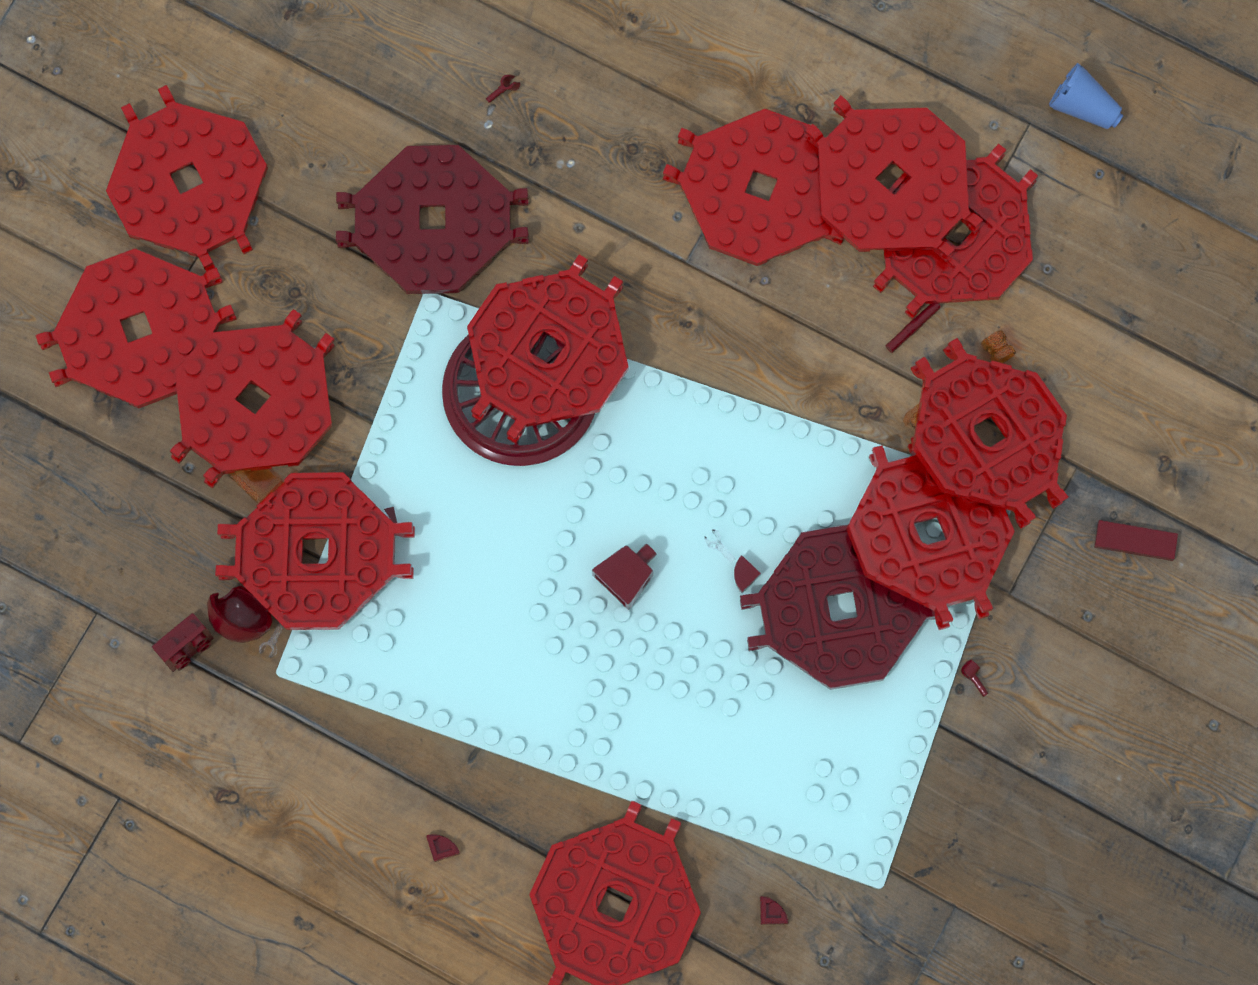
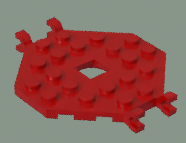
(721, 172)
(864, 208)
(205, 214)
(985, 260)
(119, 289)
(568, 311)
(1022, 409)
(230, 433)
(315, 508)
(927, 573)
(635, 864)

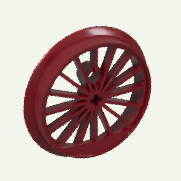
(488, 447)

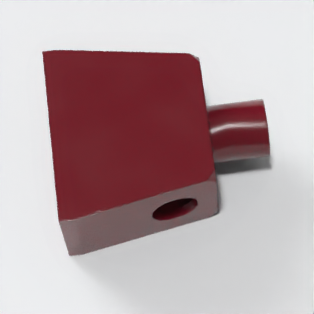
(626, 573)

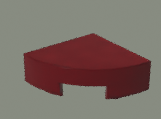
(744, 574)
(441, 847)
(771, 912)

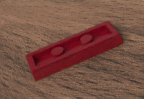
(1136, 540)

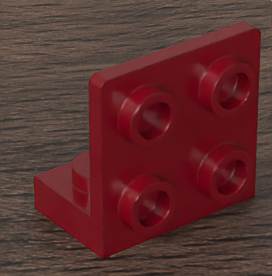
(183, 642)

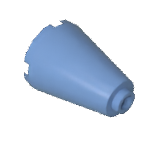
(1086, 99)

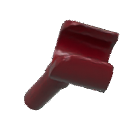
(505, 85)
(969, 670)

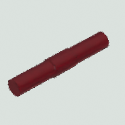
(914, 325)

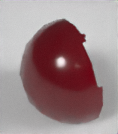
(238, 615)

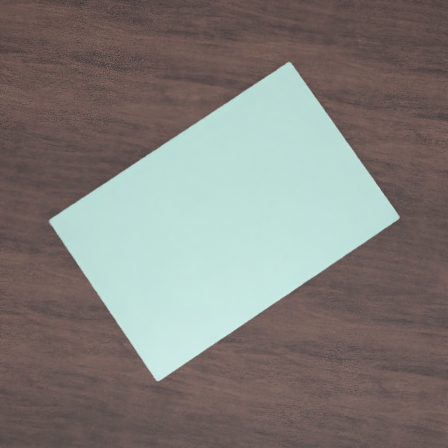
(650, 703)

